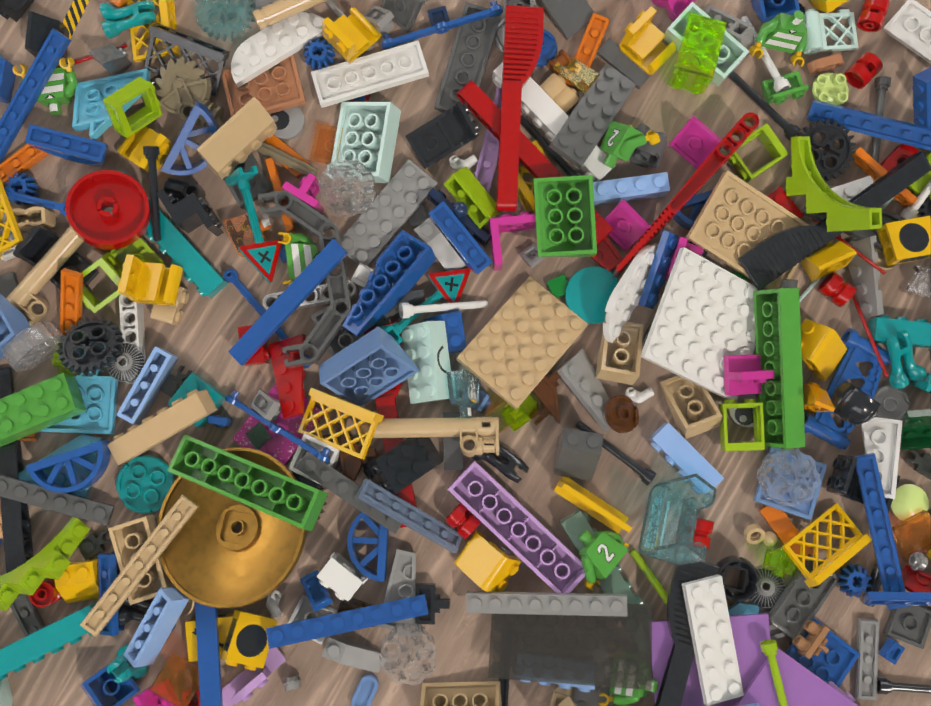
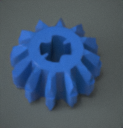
(312, 51)
(25, 182)
(851, 574)

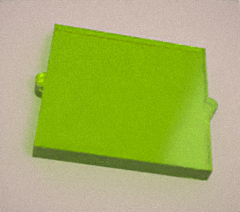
(519, 417)

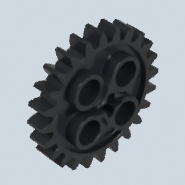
(829, 133)
(90, 346)

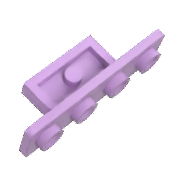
(248, 680)

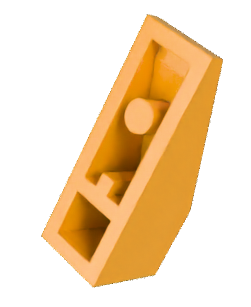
(816, 399)

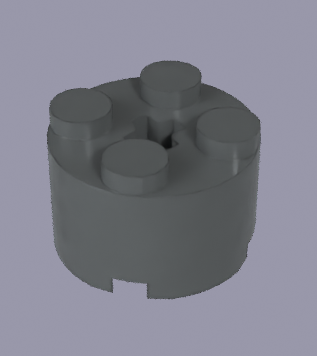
(647, 153)

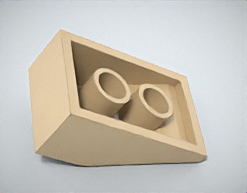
(622, 358)
(690, 406)

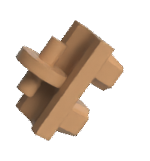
(814, 642)

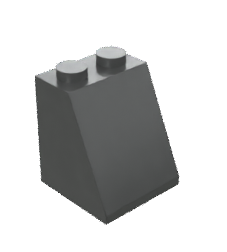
(577, 454)

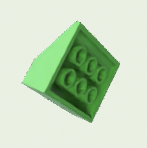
(565, 216)

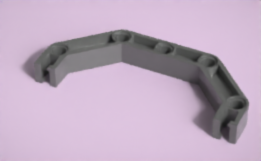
(338, 285)

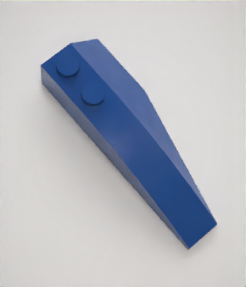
(391, 280)

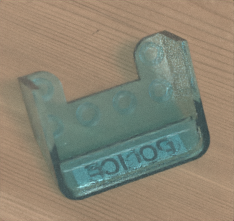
(672, 519)

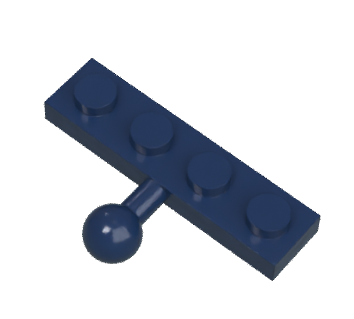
(460, 210)

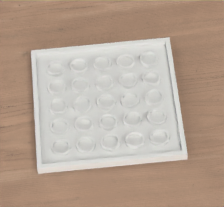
(700, 321)

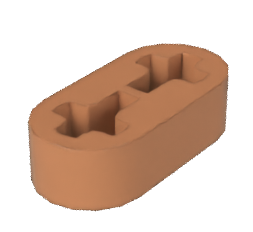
(825, 64)

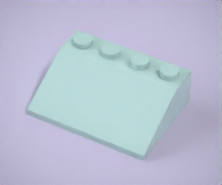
(368, 136)

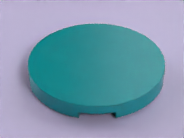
(589, 293)
(144, 483)

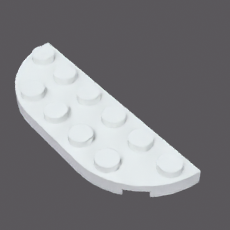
(274, 45)
(627, 293)

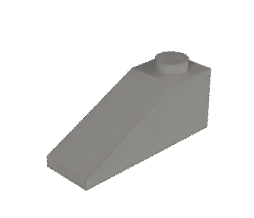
(740, 30)
(443, 251)
(351, 653)

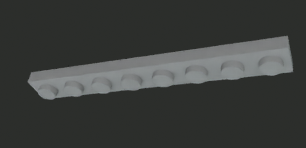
(546, 603)

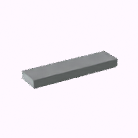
(867, 663)

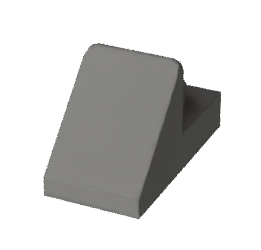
(380, 19)
(266, 405)

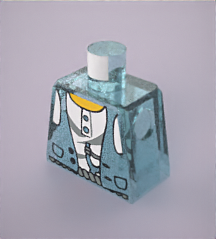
(463, 391)

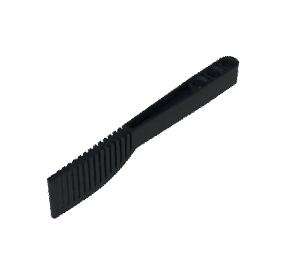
(790, 246)
(14, 514)
(682, 651)

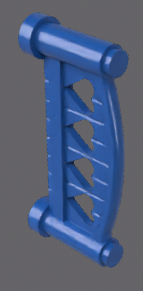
(858, 350)

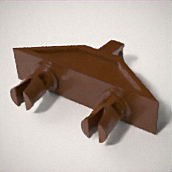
(547, 395)
(350, 464)

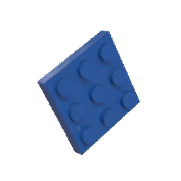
(830, 666)

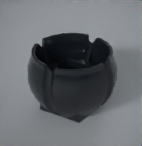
(854, 404)
(747, 578)

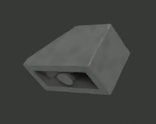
(111, 58)

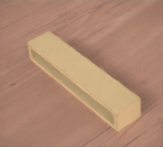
(161, 427)

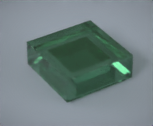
(259, 435)

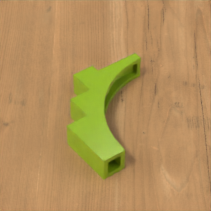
(821, 198)
(48, 563)

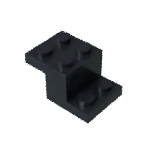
(191, 212)

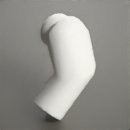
(457, 163)
(637, 396)
(272, 604)

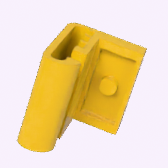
(350, 34)
(644, 43)
(133, 147)
(149, 282)
(821, 348)
(487, 563)

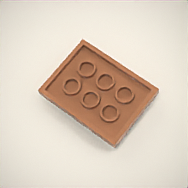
(275, 88)

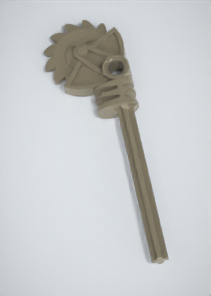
(181, 88)

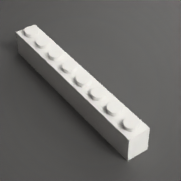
(551, 118)

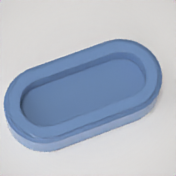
(365, 690)

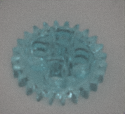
(209, 10)

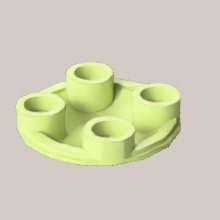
(831, 88)
(909, 501)

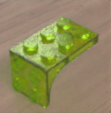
(698, 54)

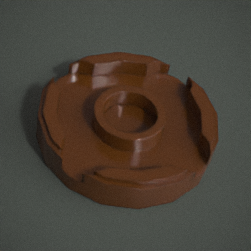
(621, 414)

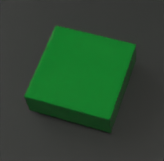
(557, 286)

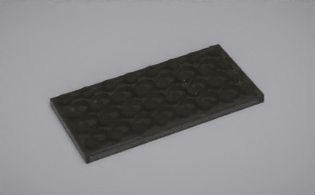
(574, 648)

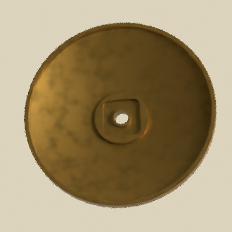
(223, 566)

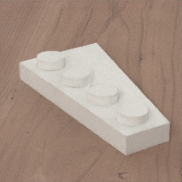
(883, 439)

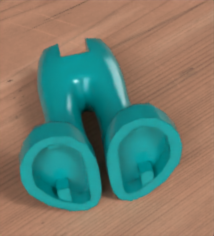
(139, 10)
(898, 377)
(124, 671)

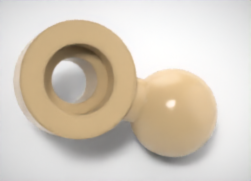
(755, 534)

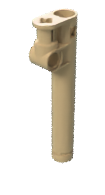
(281, 10)
(26, 292)
(467, 428)

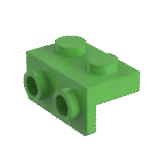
(795, 92)

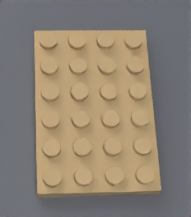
(737, 220)
(522, 342)

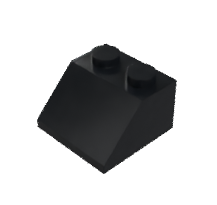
(38, 30)

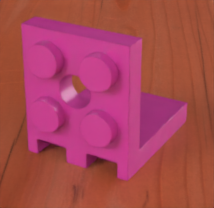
(505, 224)

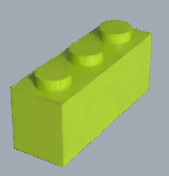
(469, 190)

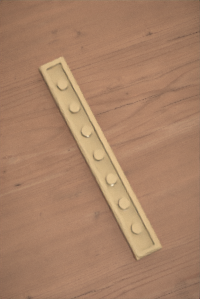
(139, 565)

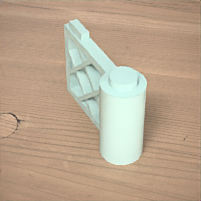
(816, 31)

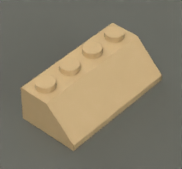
(237, 138)
(126, 541)
(461, 694)

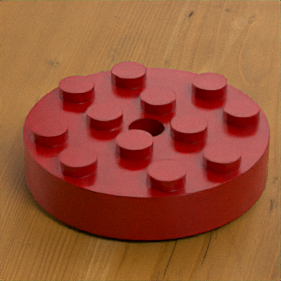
(102, 190)

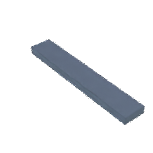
(409, 515)

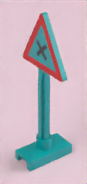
(261, 254)
(448, 285)

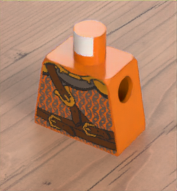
(241, 232)

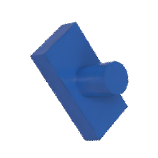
(317, 593)

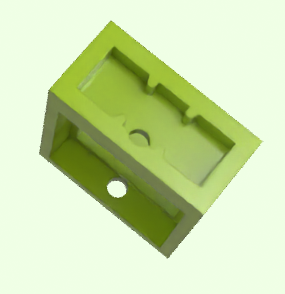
(140, 119)
(772, 145)
(113, 270)
(758, 421)

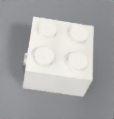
(341, 577)

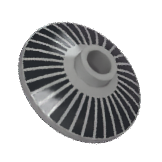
(134, 363)
(767, 598)

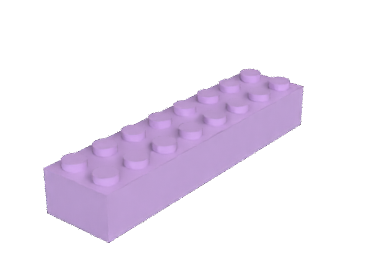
(518, 528)

